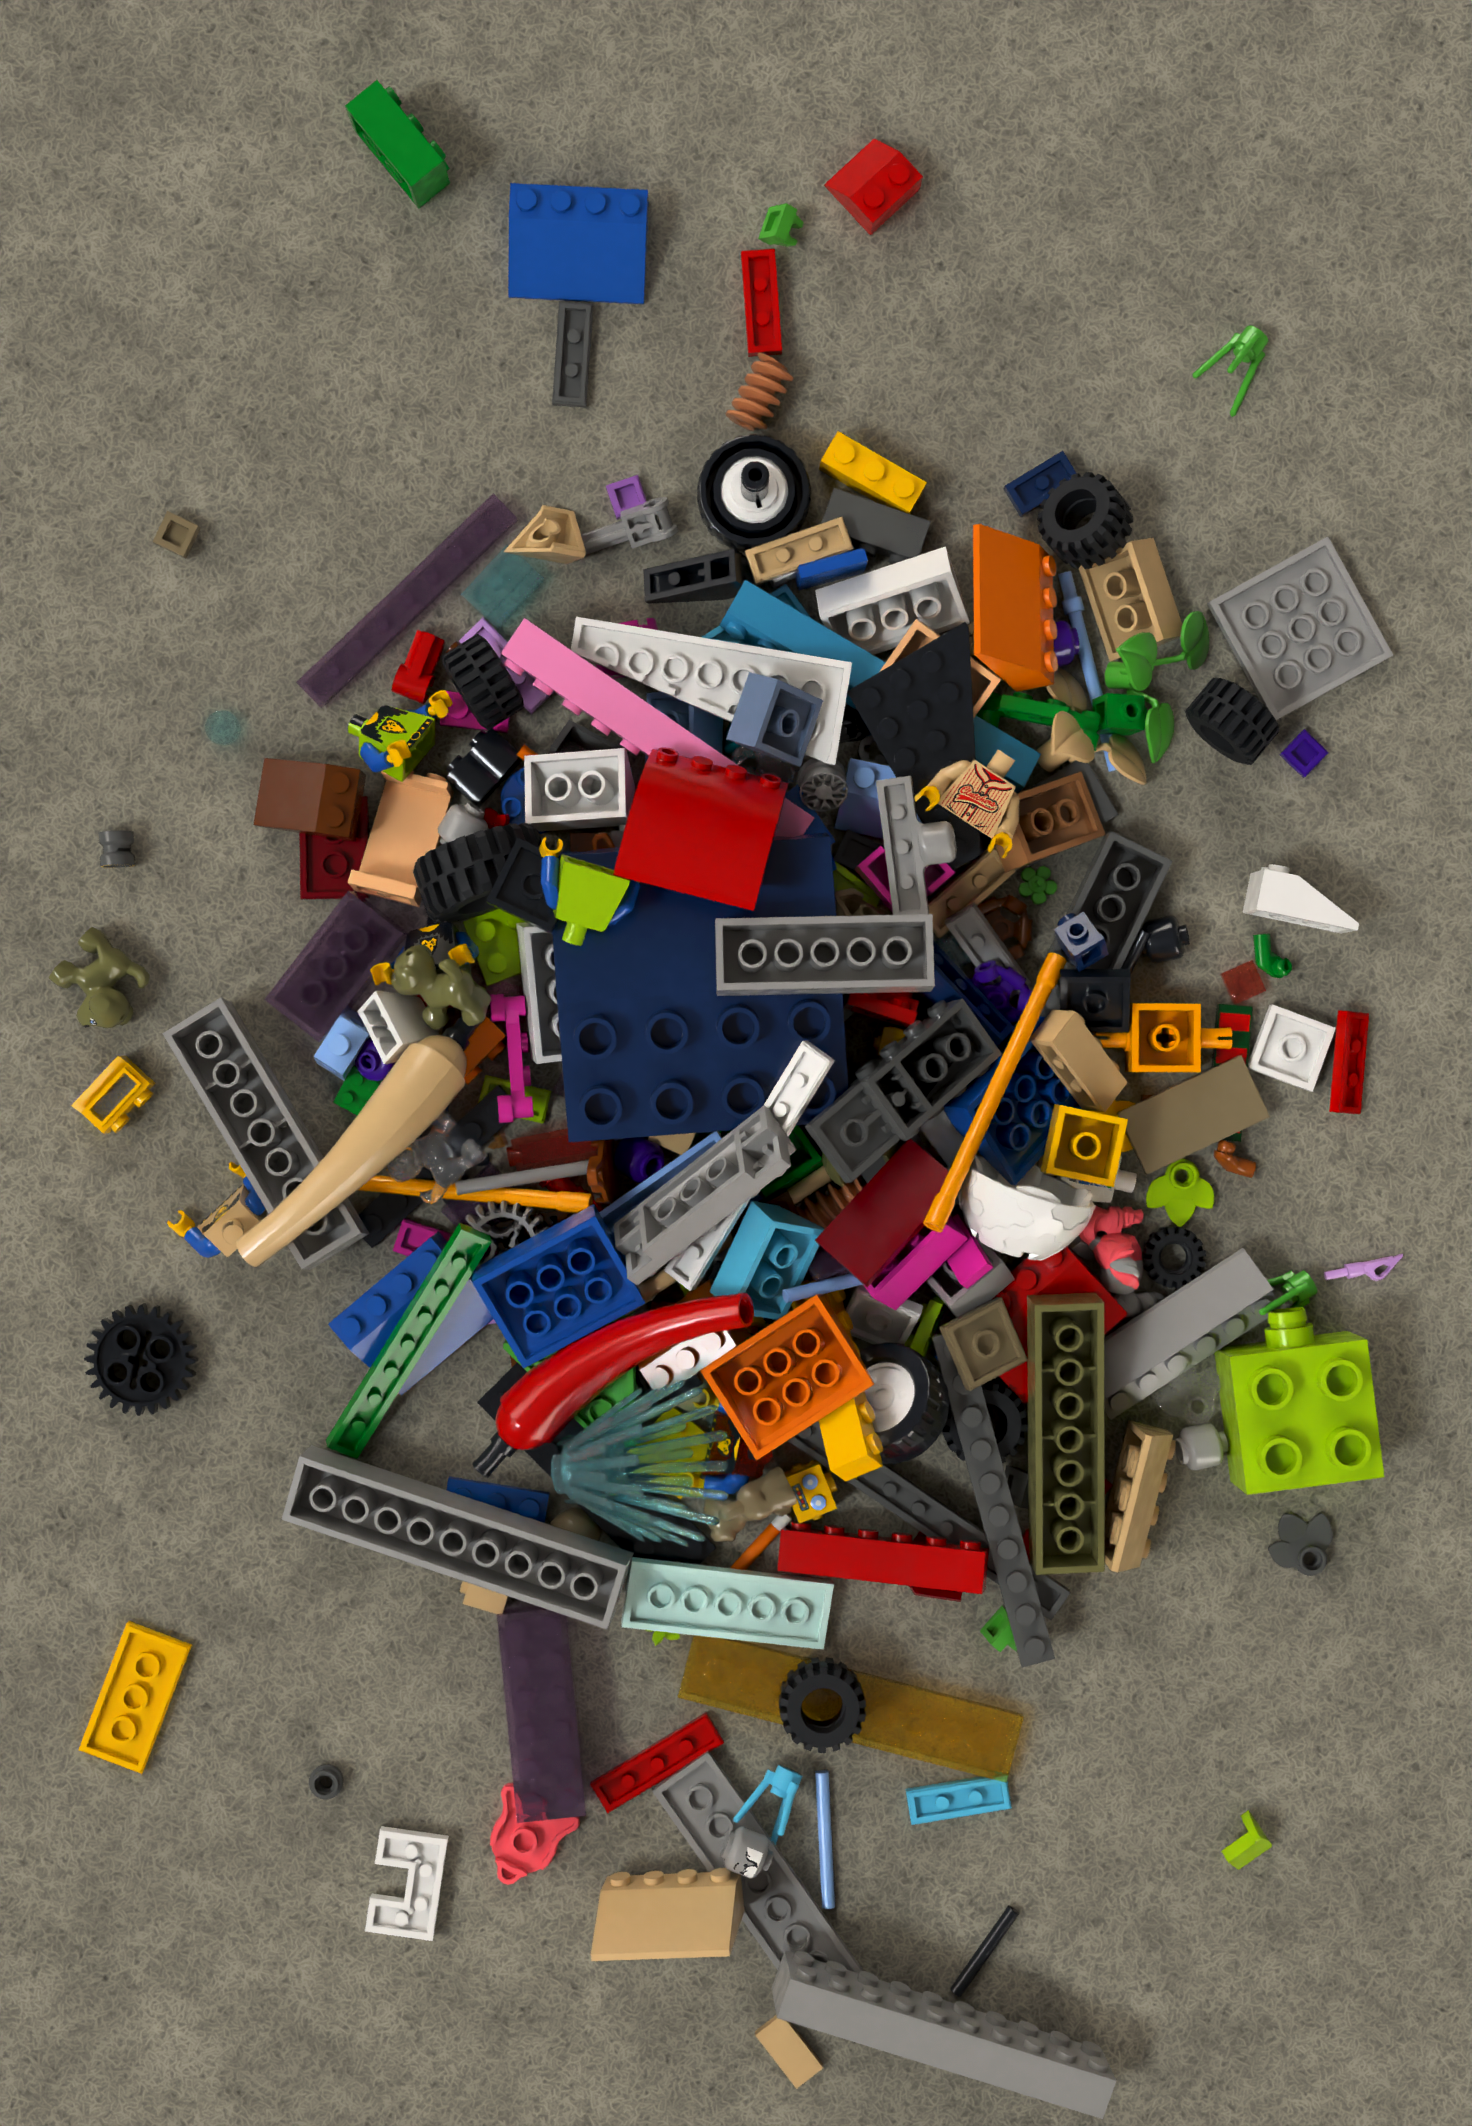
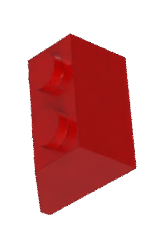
(875, 184)

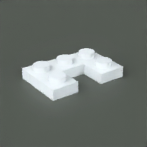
(416, 1912)

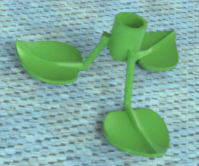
(1136, 672)

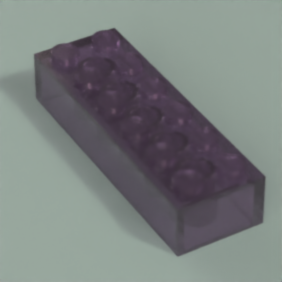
(541, 1714)

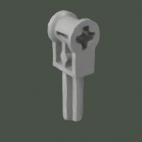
(637, 525)

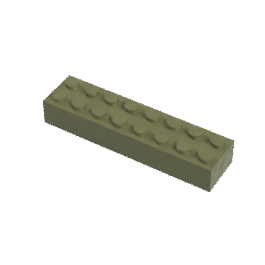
(1066, 1433)

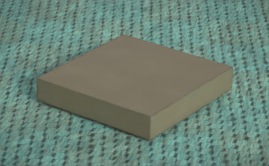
(983, 1343)

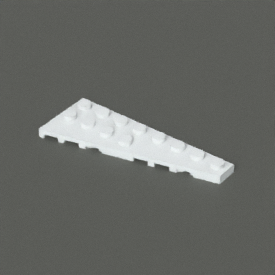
(715, 671)

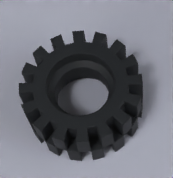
(1152, 1256)

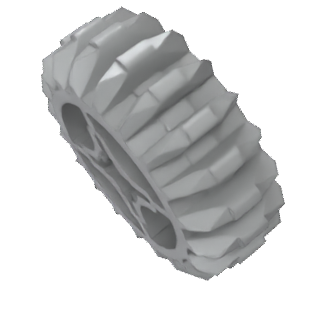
(521, 1219)

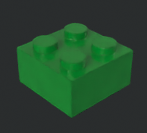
(355, 1091)

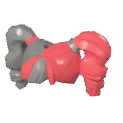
(1119, 1257)

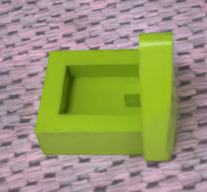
(1249, 1845)

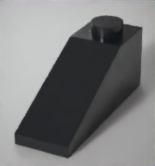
(698, 578)

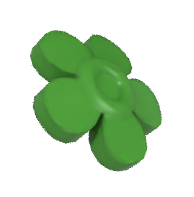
(1036, 884)

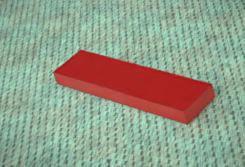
(656, 1762)

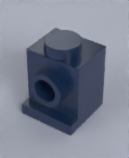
(1080, 940)

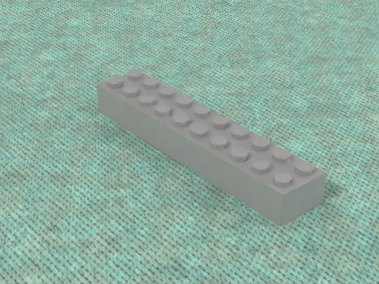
(457, 1536)
(942, 2033)

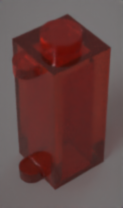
(547, 1150)

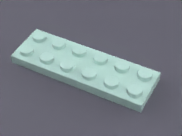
(727, 1603)

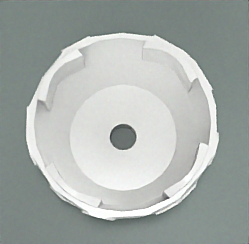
(1032, 1217)

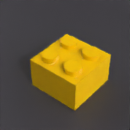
(1084, 1145)

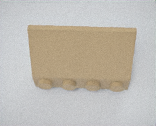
(1135, 1493)
(668, 1915)

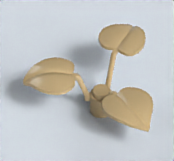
(1071, 742)

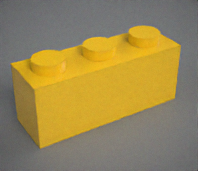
(871, 474)

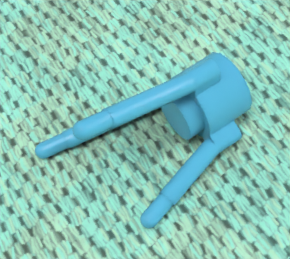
(785, 1785)

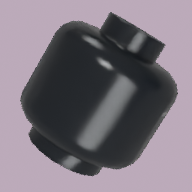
(1166, 939)

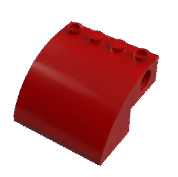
(701, 828)

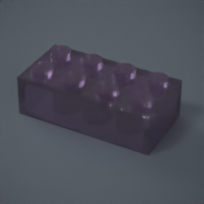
(336, 965)

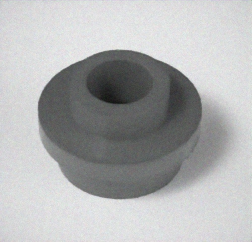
(322, 1791)

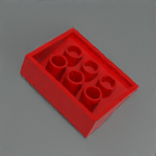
(1054, 1275)

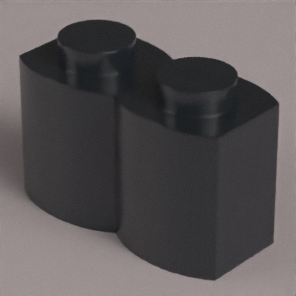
(483, 767)

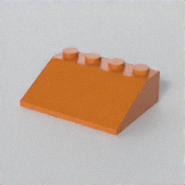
(1014, 608)
(788, 1376)

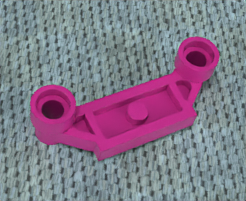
(516, 1104)

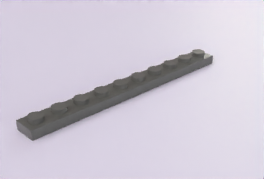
(996, 1513)
(926, 1514)

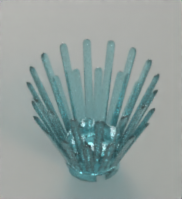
(601, 1467)

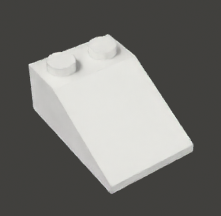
(1291, 899)

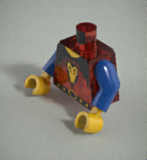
(733, 1449)

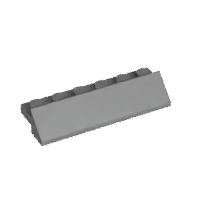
(703, 1194)
(1183, 1330)

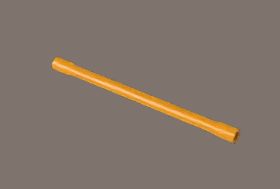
(945, 1199)
(563, 1201)

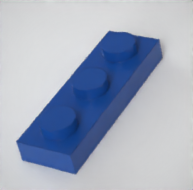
(513, 1499)

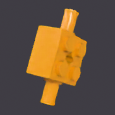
(1185, 1041)

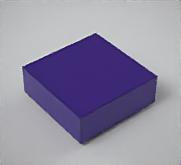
(1303, 753)

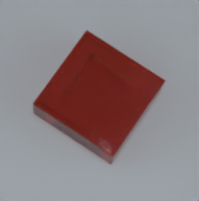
(1242, 982)

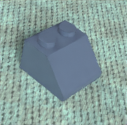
(774, 719)

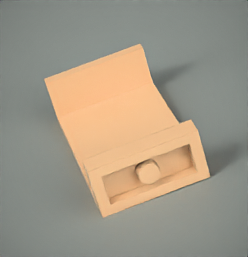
(400, 835)

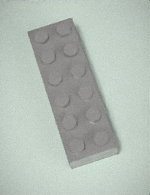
(824, 955)

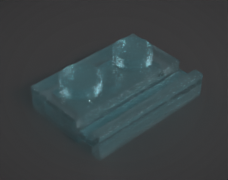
(502, 587)

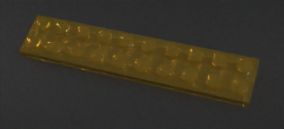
(898, 1714)

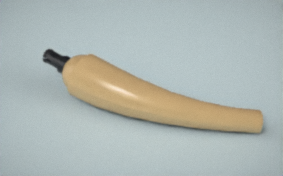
(393, 1118)

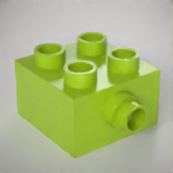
(1298, 1407)

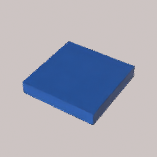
(831, 569)

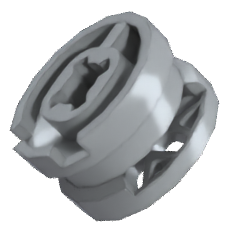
(818, 793)

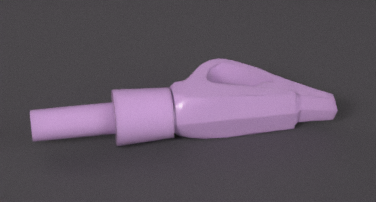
(1359, 1268)

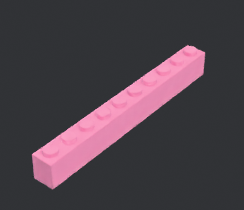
(616, 707)

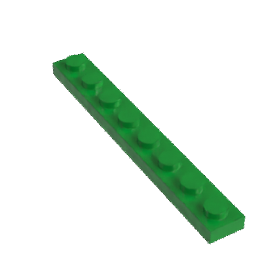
(408, 1340)

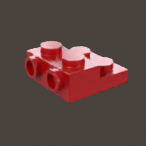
(891, 1007)

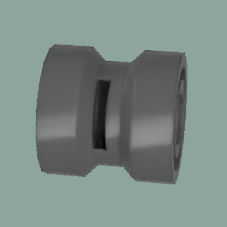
(116, 849)

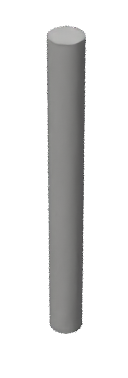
(521, 1177)

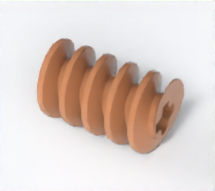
(759, 393)
(829, 1207)

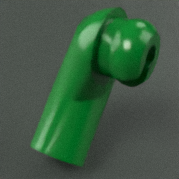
(1268, 960)

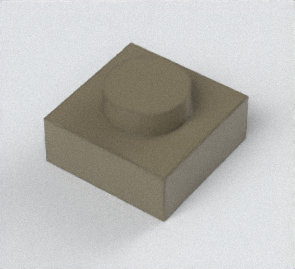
(176, 534)

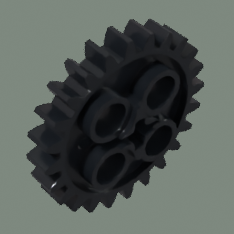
(112, 1349)

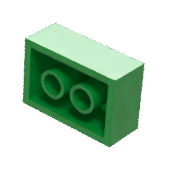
(399, 143)

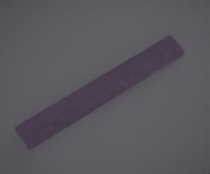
(407, 601)

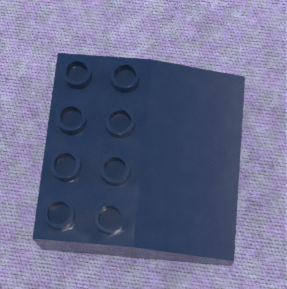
(643, 1019)

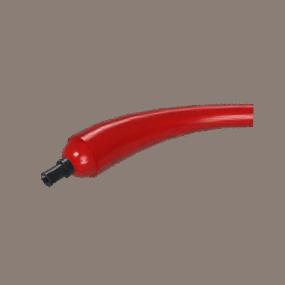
(574, 1375)

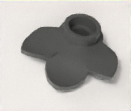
(1300, 1538)

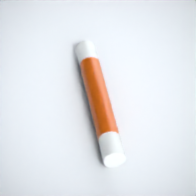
(761, 1542)

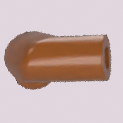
(1232, 1163)

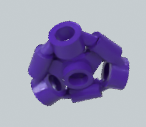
(1000, 992)

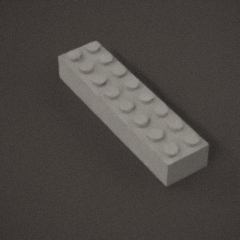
(258, 1122)

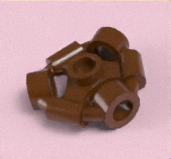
(1006, 929)

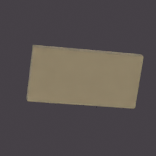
(1193, 1114)

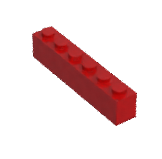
(883, 1559)

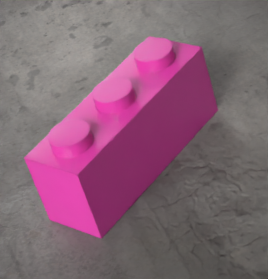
(916, 1264)

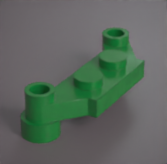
(1024, 708)

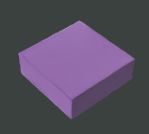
(625, 494)

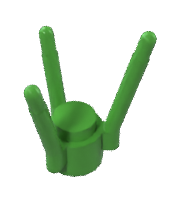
(1247, 348)
(1296, 1290)

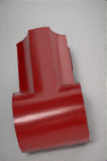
(418, 670)

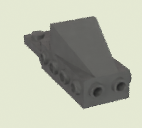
(903, 1087)

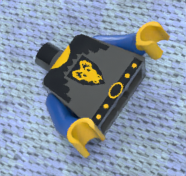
(442, 940)

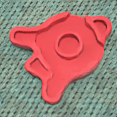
(526, 1845)

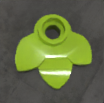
(1177, 1196)

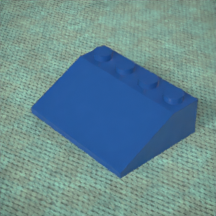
(577, 243)
(1023, 1117)
(557, 1286)
(374, 1315)

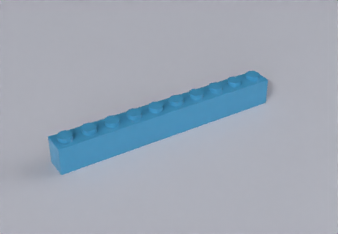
(777, 626)

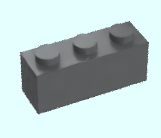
(878, 526)

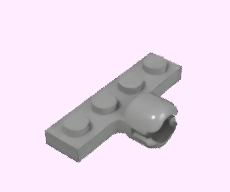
(910, 845)

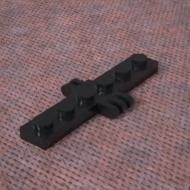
(391, 1209)

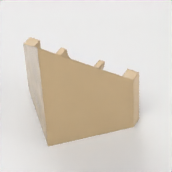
(550, 537)

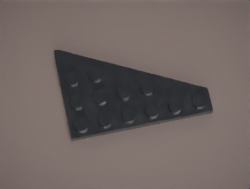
(926, 722)

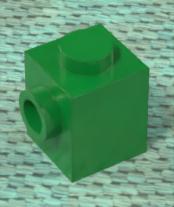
(1120, 713)

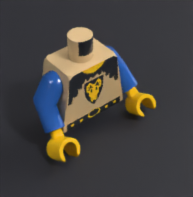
(226, 1223)

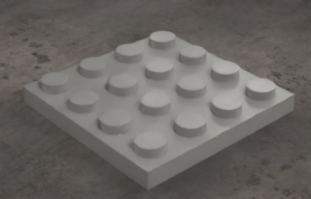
(1300, 629)

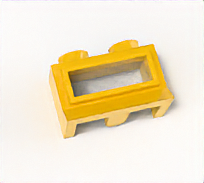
(114, 1095)

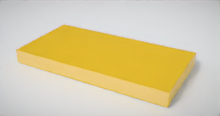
(135, 1697)

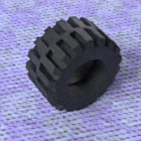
(1073, 502)
(483, 681)
(1232, 721)
(1012, 1427)
(827, 1732)

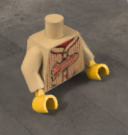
(979, 797)

